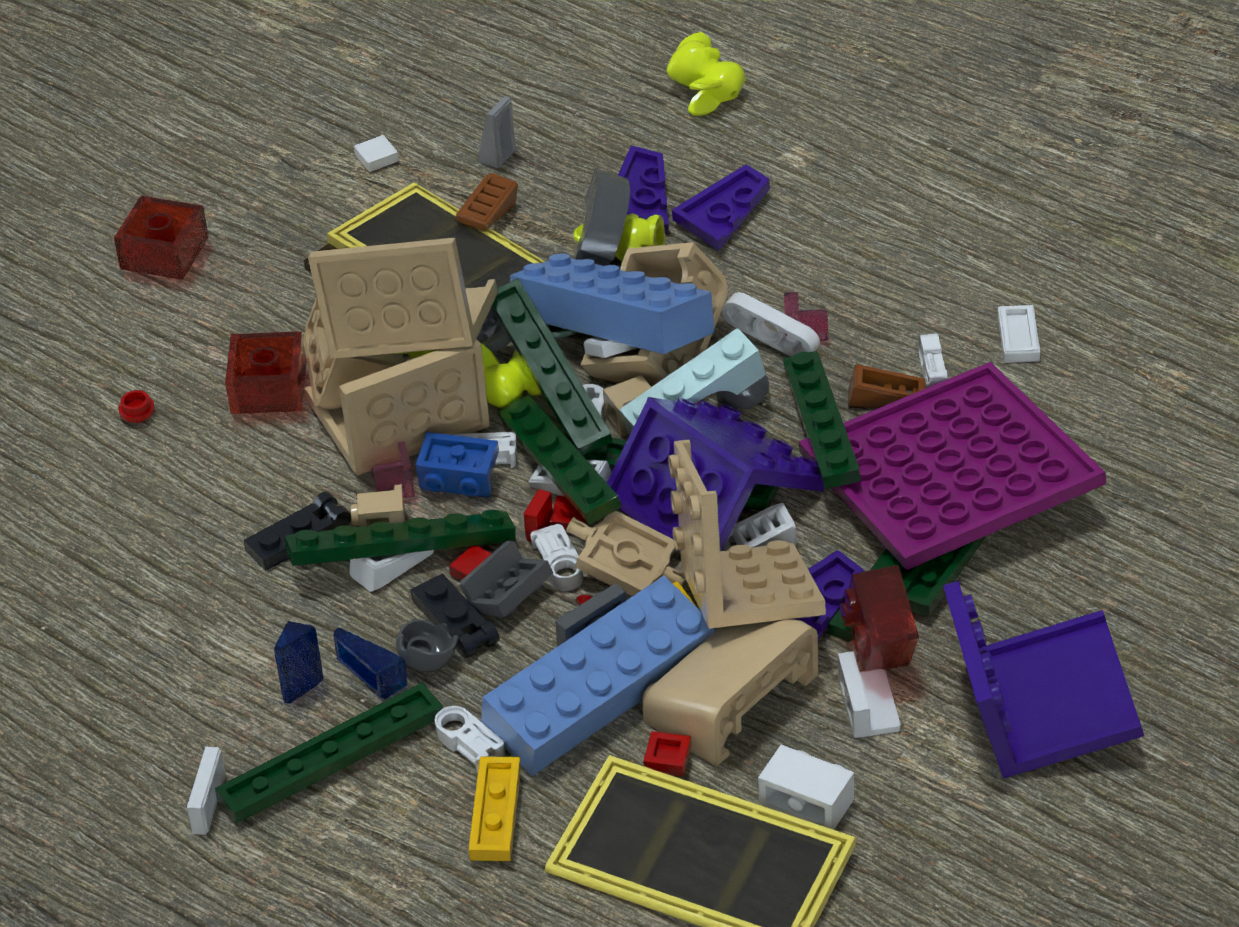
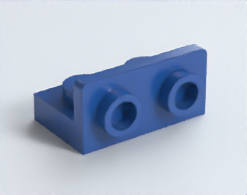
(456, 464)

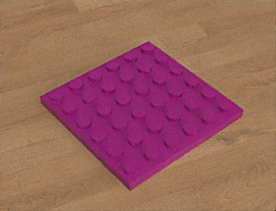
(959, 465)

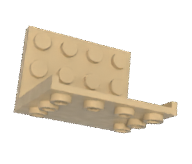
(397, 298)
(401, 403)
(736, 583)

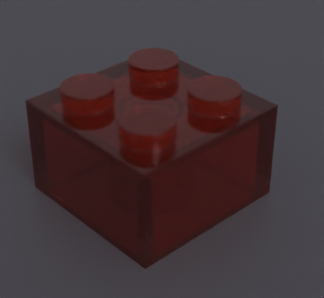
(161, 237)
(266, 372)
(879, 619)

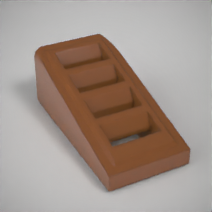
(491, 198)
(878, 387)

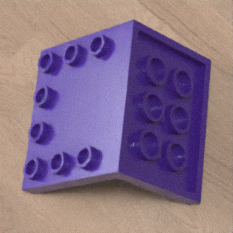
(724, 450)
(1046, 689)

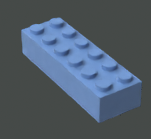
(617, 303)
(593, 675)

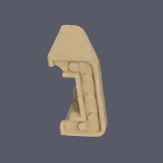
(682, 265)
(328, 373)
(726, 679)

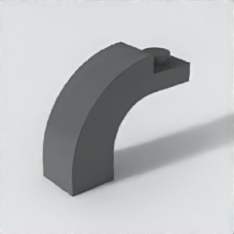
(605, 217)

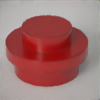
(136, 406)

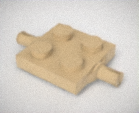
(625, 552)

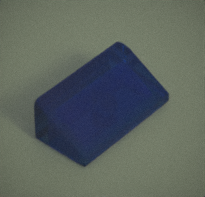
(298, 660)

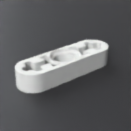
(742, 310)

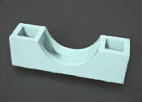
(725, 366)

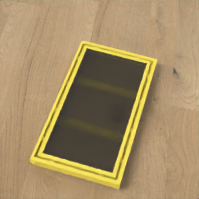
(421, 216)
(698, 852)

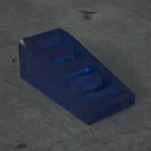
(371, 663)

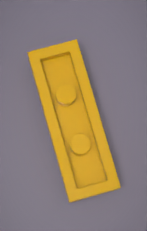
(495, 809)

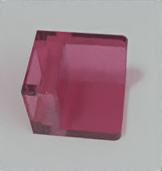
(814, 319)
(395, 473)

